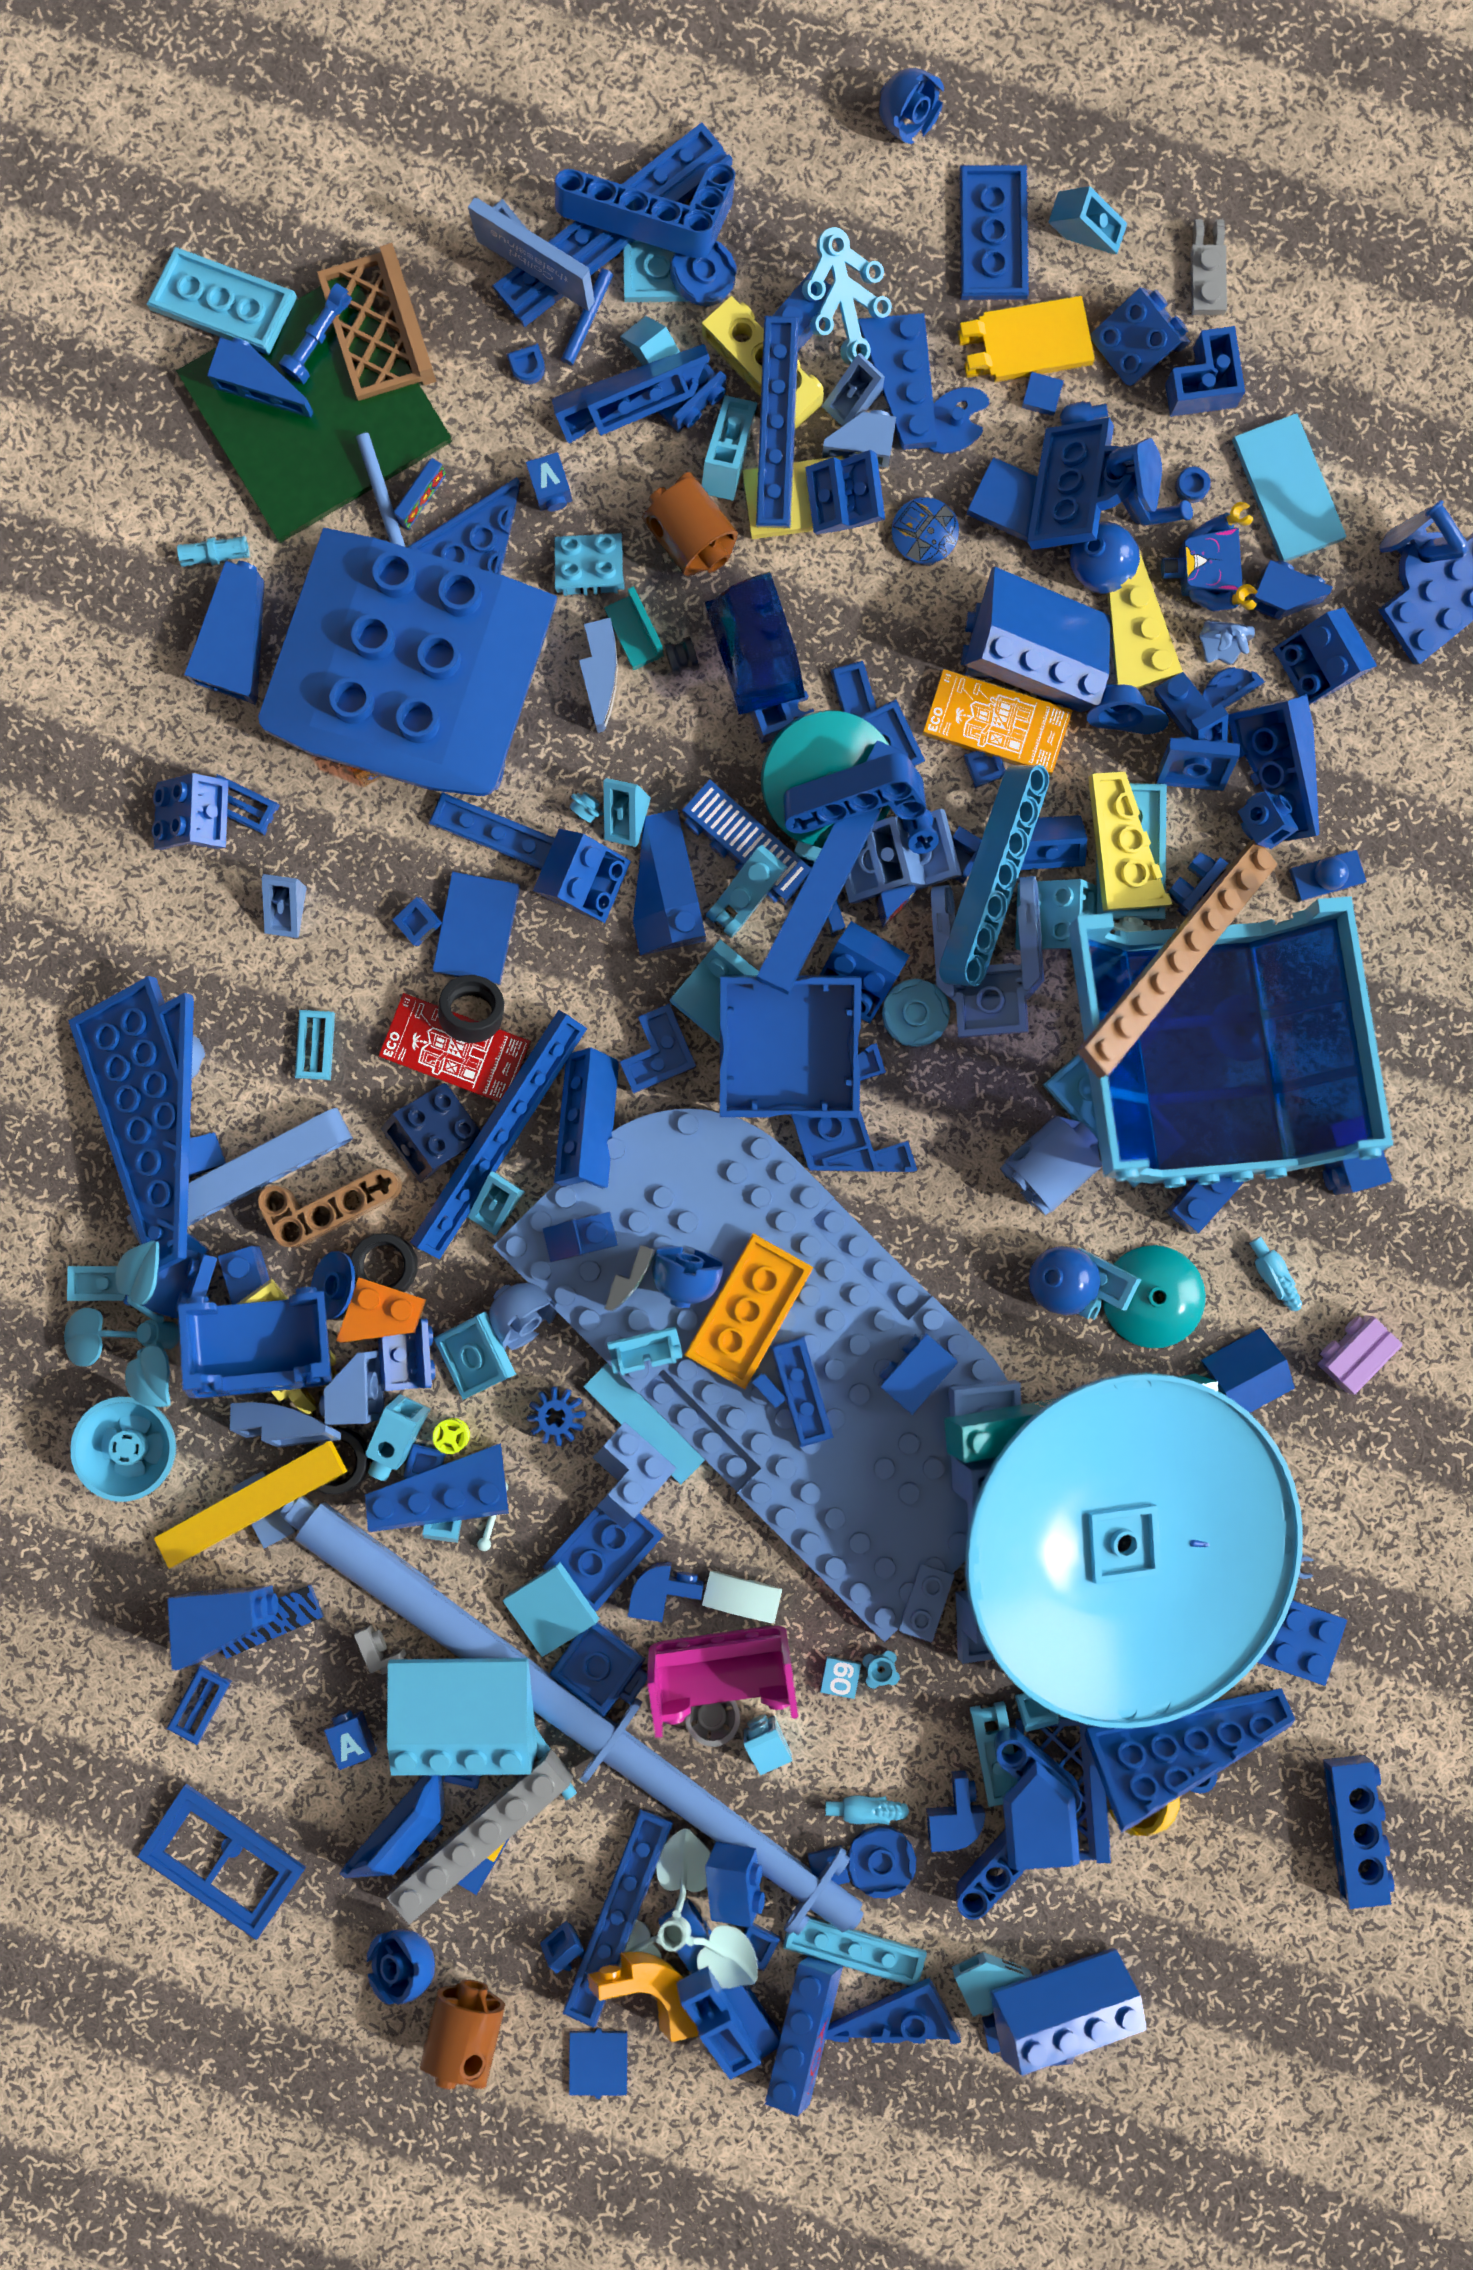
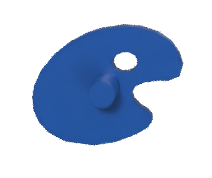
(953, 423)

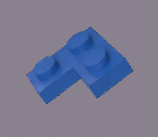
(668, 1052)

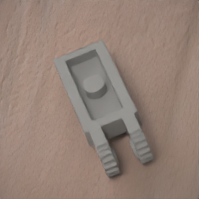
(1208, 271)

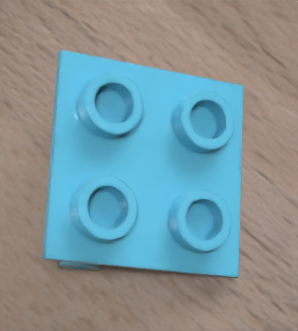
(588, 563)

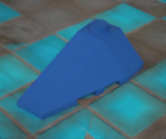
(1282, 755)
(666, 897)

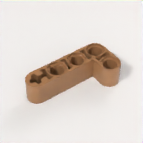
(335, 1202)

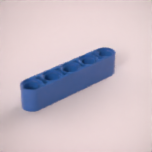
(753, 2016)

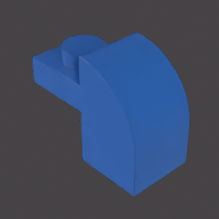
(655, 1584)
(956, 1825)

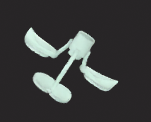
(727, 1950)

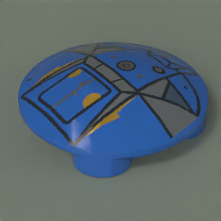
(925, 530)

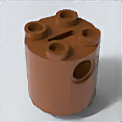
(690, 526)
(462, 2035)

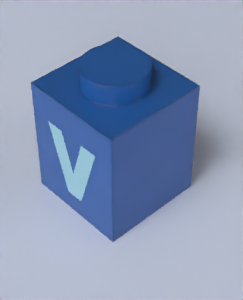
(549, 482)

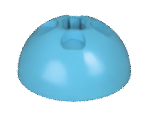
(109, 1462)

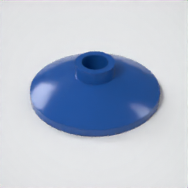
(337, 1279)

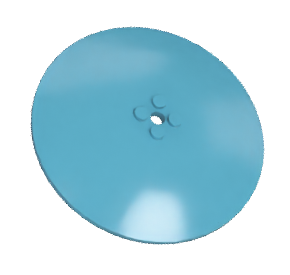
(1165, 1621)

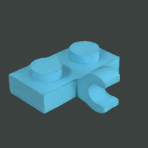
(1115, 1287)

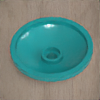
(1183, 1302)

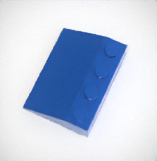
(1041, 642)

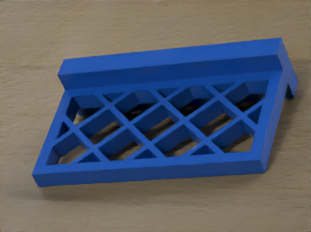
(1094, 1797)

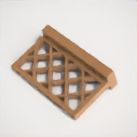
(405, 317)

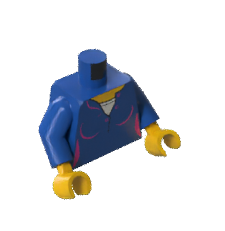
(1212, 563)

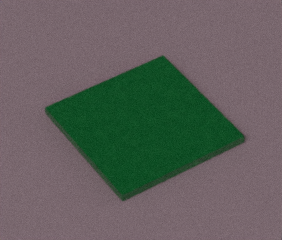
(313, 465)

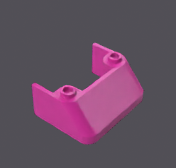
(719, 1670)

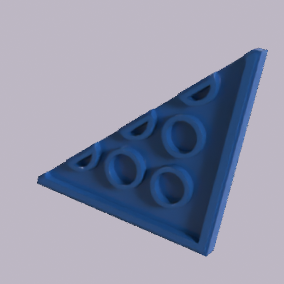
(478, 533)

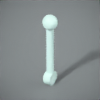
(484, 1543)

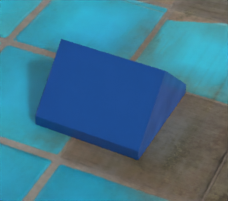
(1250, 1370)

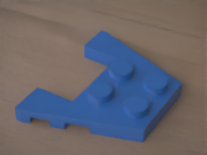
(844, 1142)

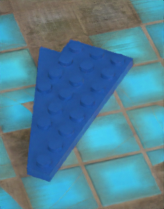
(141, 1081)

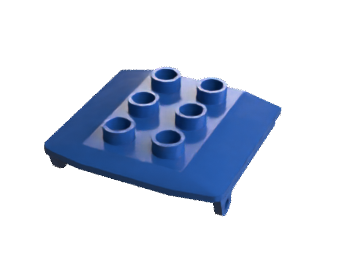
(406, 664)

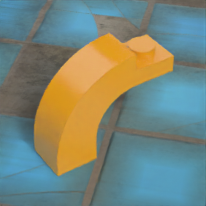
(648, 1975)

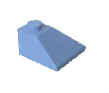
(355, 1392)

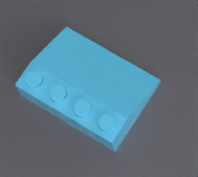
(460, 1717)

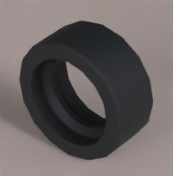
(471, 986)
(400, 1244)
(362, 1462)

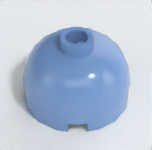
(519, 1312)

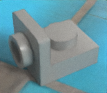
(372, 1647)

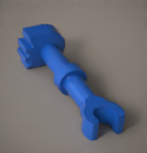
(294, 365)

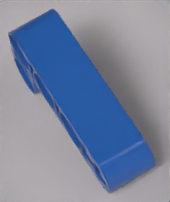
(855, 791)

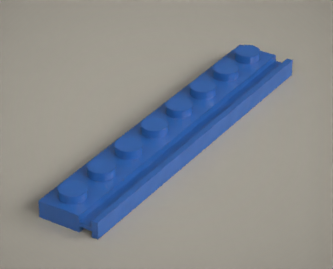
(670, 175)

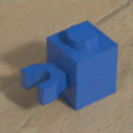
(773, 719)

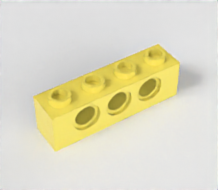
(736, 319)

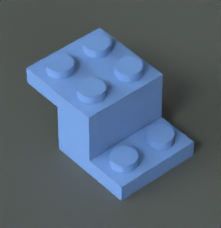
(890, 864)

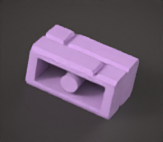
(1359, 1353)

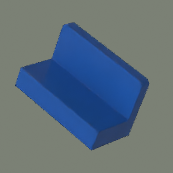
(1057, 843)

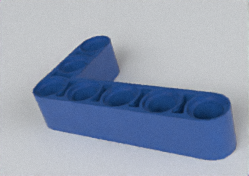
(646, 216)
(976, 1878)

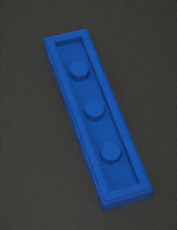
(491, 831)

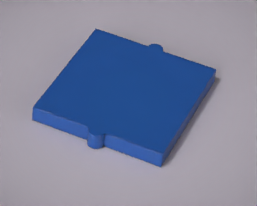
(598, 2063)

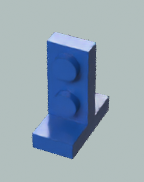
(1191, 710)

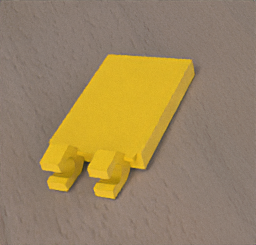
(1029, 340)

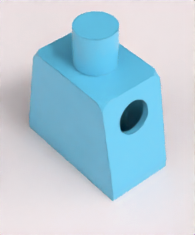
(395, 1435)

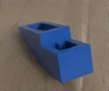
(717, 2023)

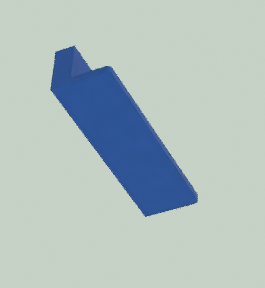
(586, 1118)

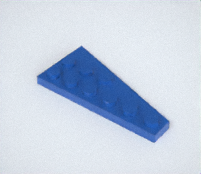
(1163, 1761)

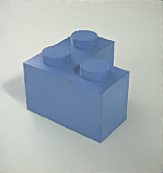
(638, 1471)

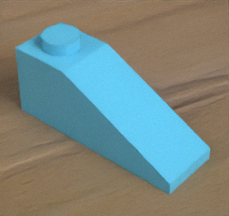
(728, 447)

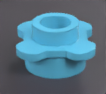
(585, 806)
(888, 1676)

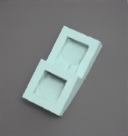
(742, 1597)

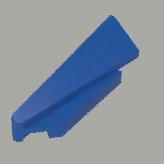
(630, 394)

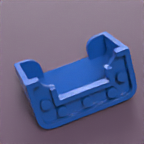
(254, 1345)

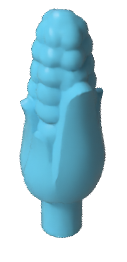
(1275, 1274)
(867, 1810)

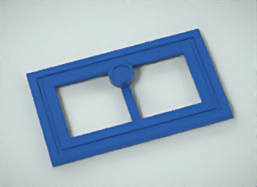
(238, 1837)

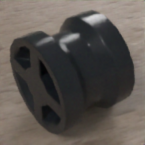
(681, 656)

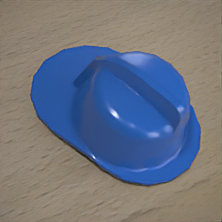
(1126, 710)

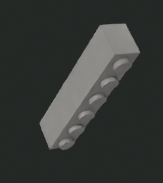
(480, 1837)

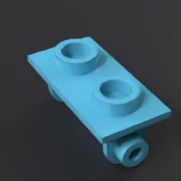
(631, 1352)

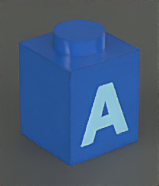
(350, 1739)

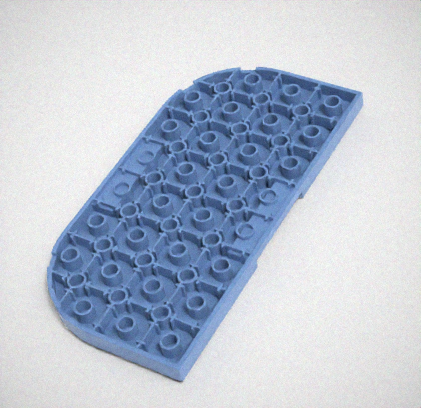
(851, 1505)

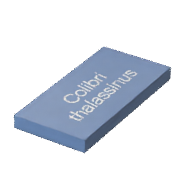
(531, 253)

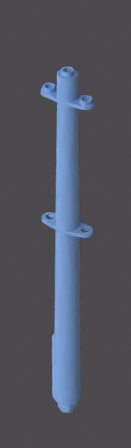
(416, 1600)

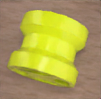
(446, 1439)

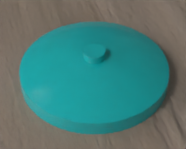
(812, 749)

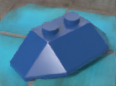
(401, 1832)

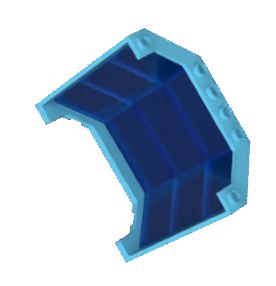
(1250, 1061)

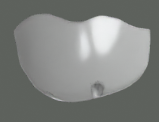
(712, 1718)

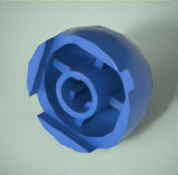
(913, 96)
(1107, 561)
(686, 1276)
(1064, 1280)
(400, 1966)

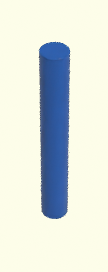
(586, 318)

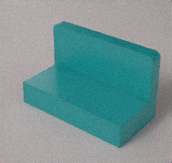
(635, 630)

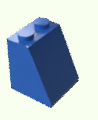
(214, 1619)

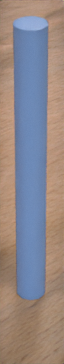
(379, 489)

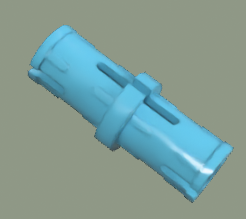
(213, 551)

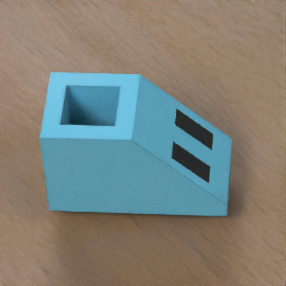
(981, 1975)

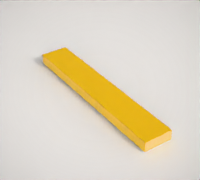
(250, 1504)

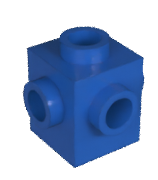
(1267, 819)

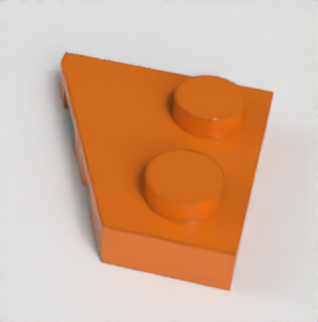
(379, 1312)

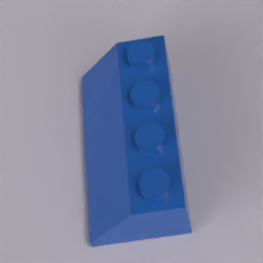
(1066, 2012)

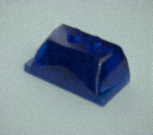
(755, 644)

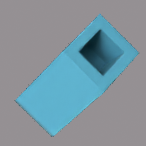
(766, 1744)

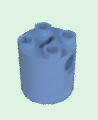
(1053, 1163)

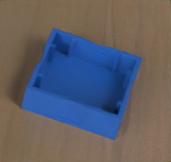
(790, 1049)

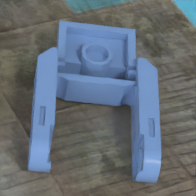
(1001, 999)

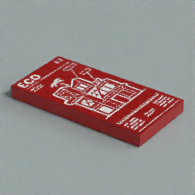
(423, 1045)

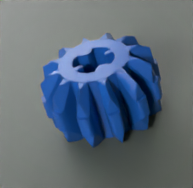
(557, 1404)

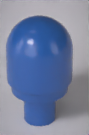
(1082, 412)

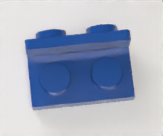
(687, 412)

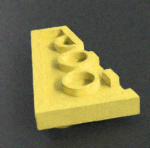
(1140, 634)
(1123, 853)

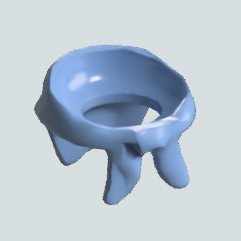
(1225, 640)

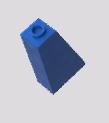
(230, 636)

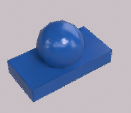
(1327, 875)

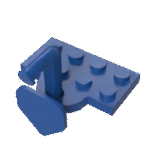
(1087, 475)
(1435, 581)

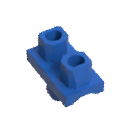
(1205, 869)

